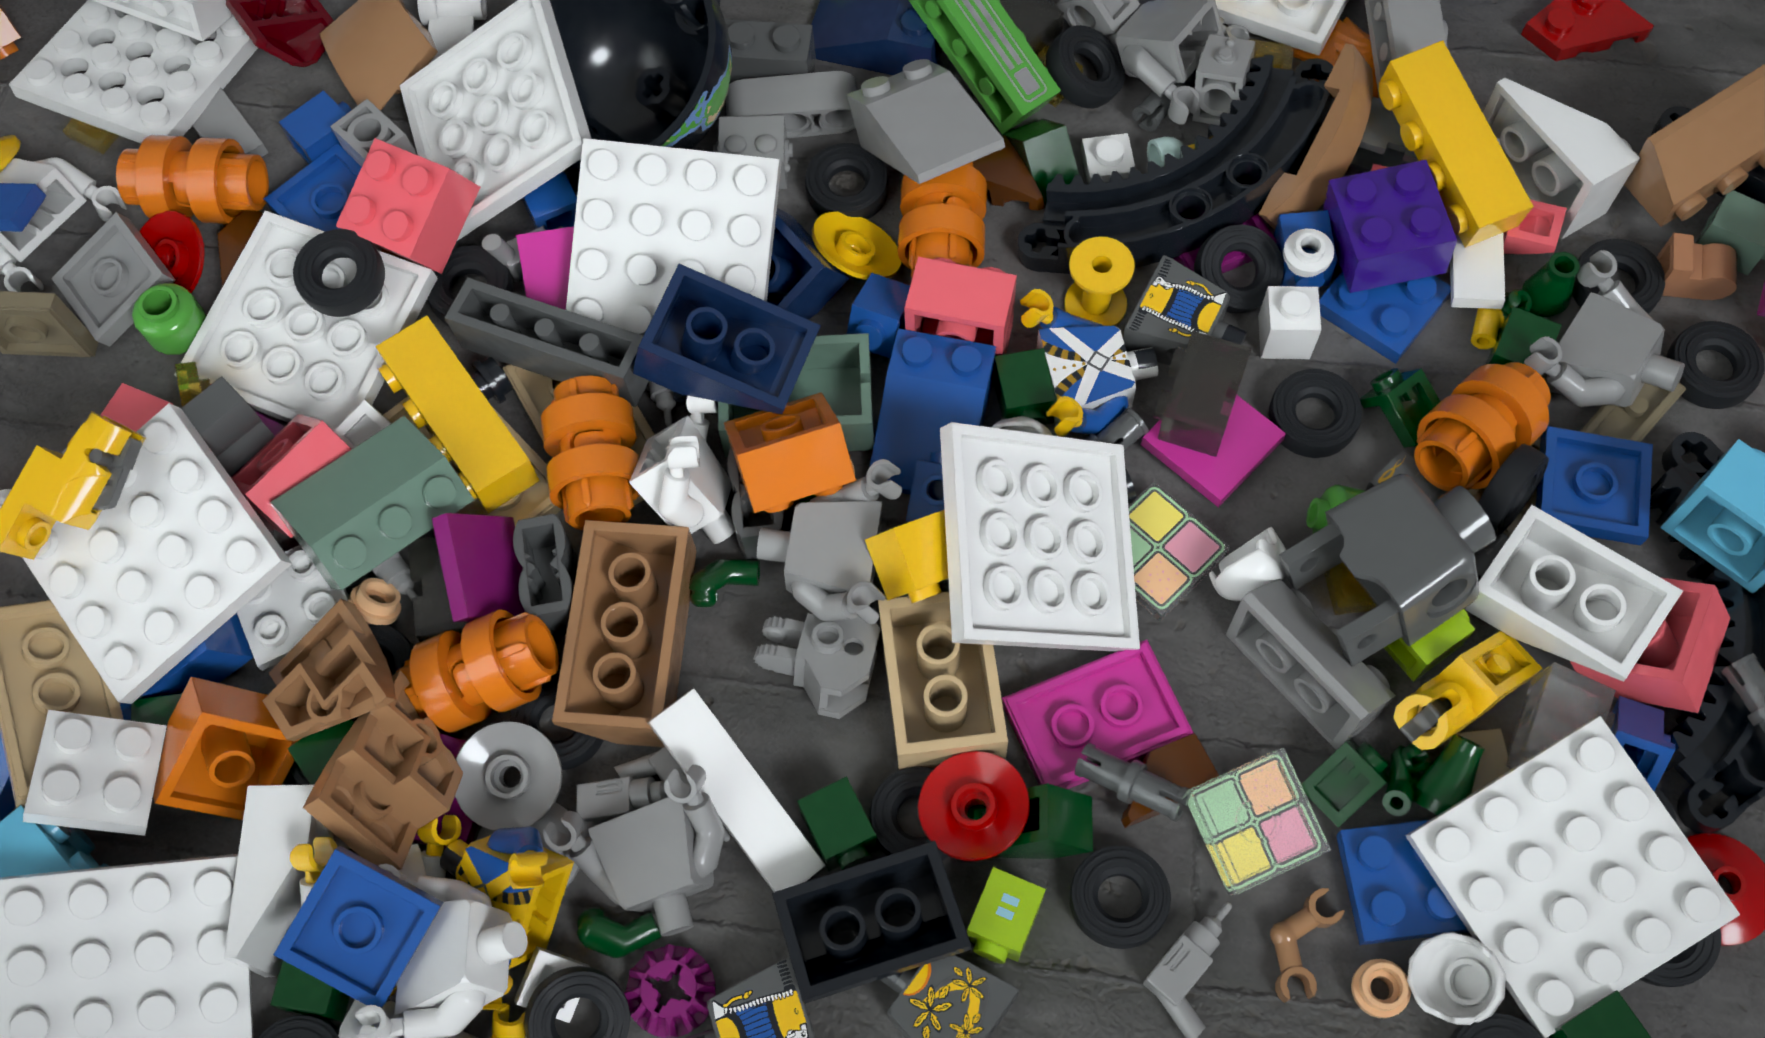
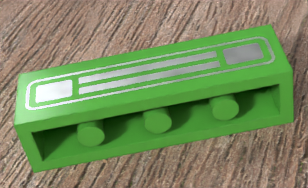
(990, 57)

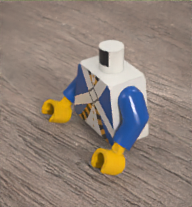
(1086, 365)

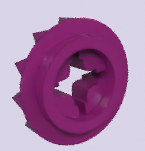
(677, 1016)

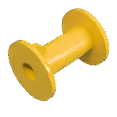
(1099, 274)

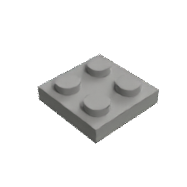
(109, 277)

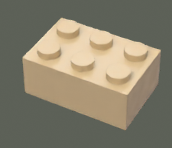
(939, 690)

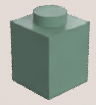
(1740, 224)

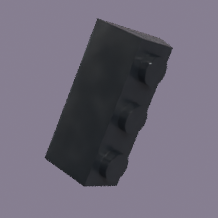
(870, 922)

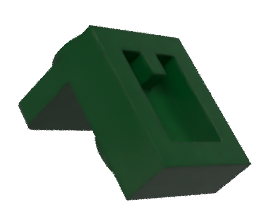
(1404, 401)
(1346, 780)

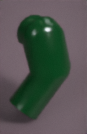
(721, 573)

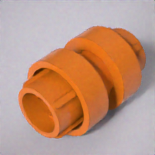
(199, 179)
(944, 218)
(1481, 425)
(590, 444)
(490, 665)

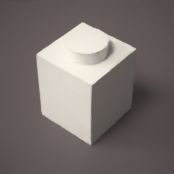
(1289, 322)

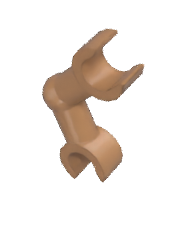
(1285, 937)

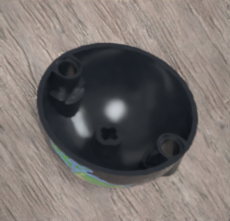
(647, 67)

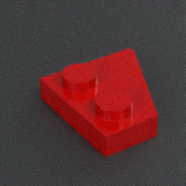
(1584, 26)

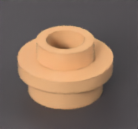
(377, 601)
(1394, 978)

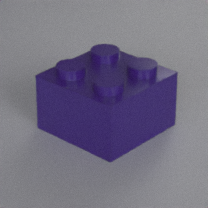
(1389, 226)

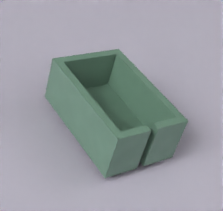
(842, 372)

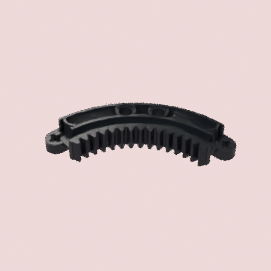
(1147, 212)
(1719, 737)

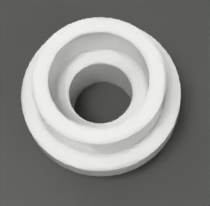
(1304, 263)

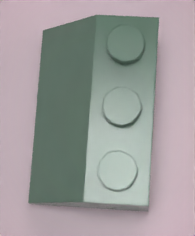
(371, 502)

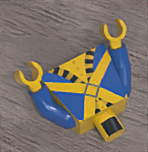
(517, 878)

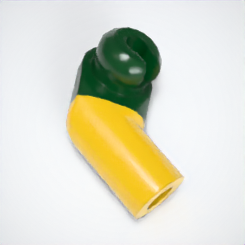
(1490, 320)

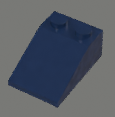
(872, 35)
(798, 272)
(723, 344)

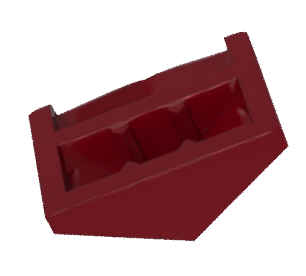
(284, 27)

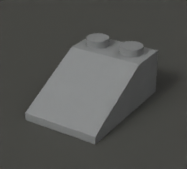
(921, 121)

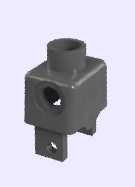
(1406, 556)

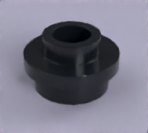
(491, 379)

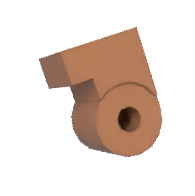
(1698, 269)

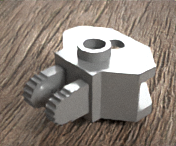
(830, 660)

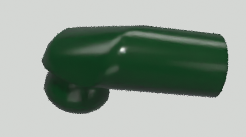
(1403, 775)
(614, 938)

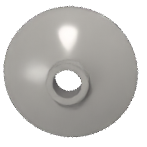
(487, 757)

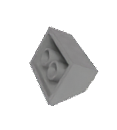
(1306, 662)

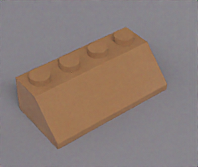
(1702, 152)
(625, 630)

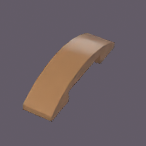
(1335, 143)

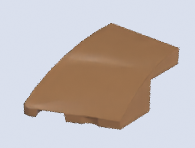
(377, 49)
(330, 675)
(386, 781)

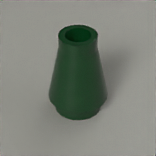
(1552, 285)
(1450, 775)

